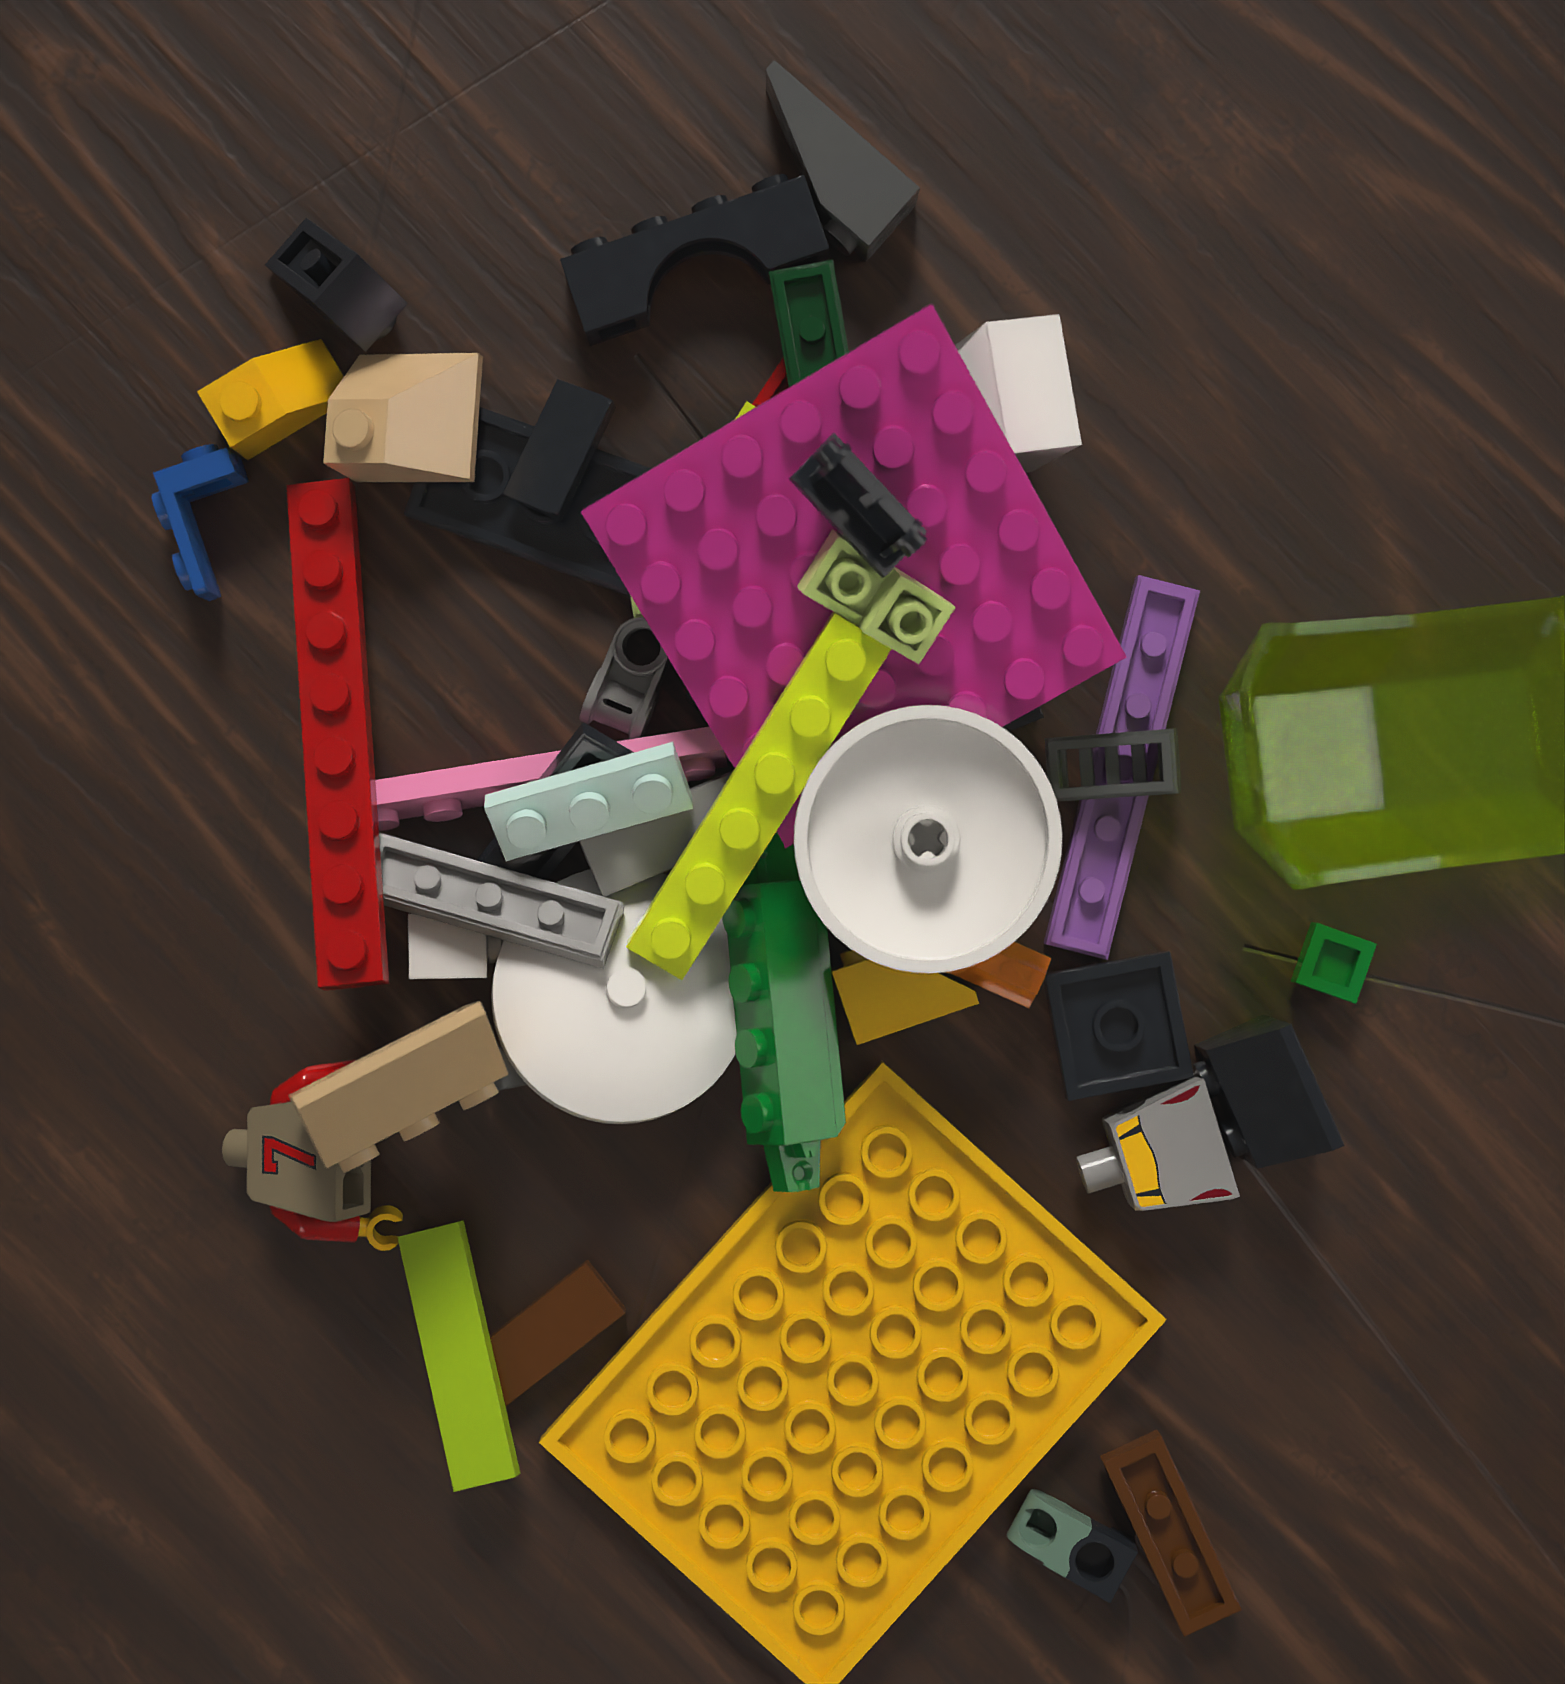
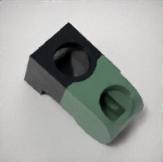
(1073, 1544)

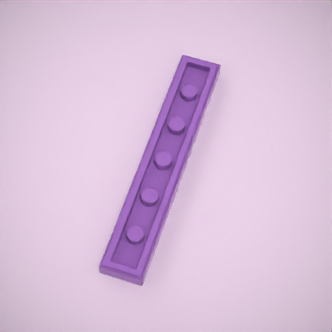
(1109, 828)

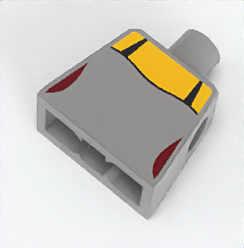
(1163, 1150)

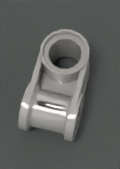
(625, 684)

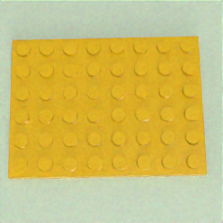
(852, 1382)

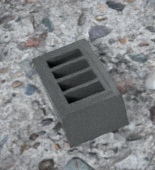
(1168, 762)

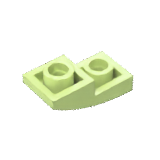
(888, 609)

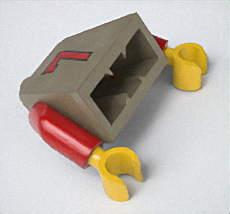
(292, 1179)

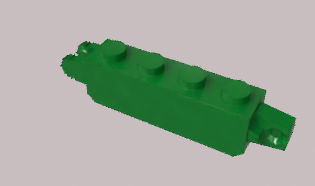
(784, 1020)

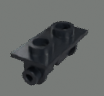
(858, 506)

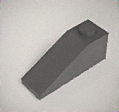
(851, 182)

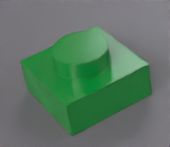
(1333, 962)

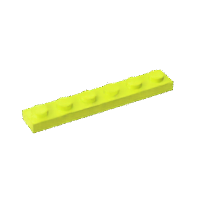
(758, 795)

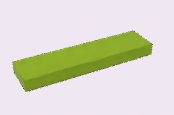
(459, 1356)

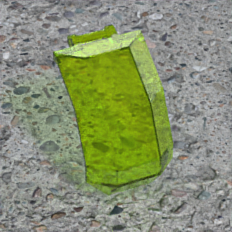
(1400, 741)

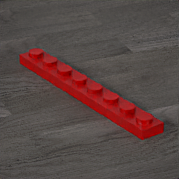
(337, 736)

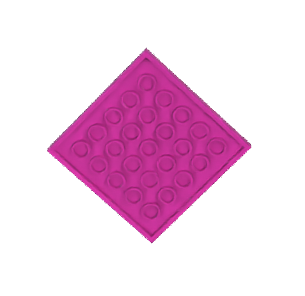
(726, 537)

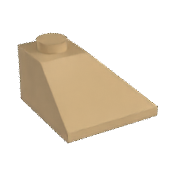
(406, 418)

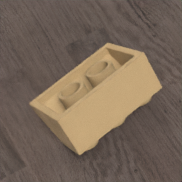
(401, 1087)

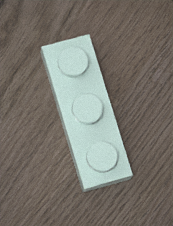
(588, 801)

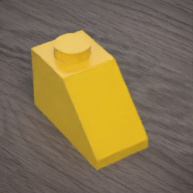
(272, 396)
(890, 1000)

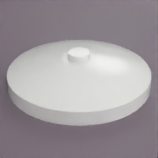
(928, 839)
(619, 1037)

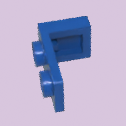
(201, 474)

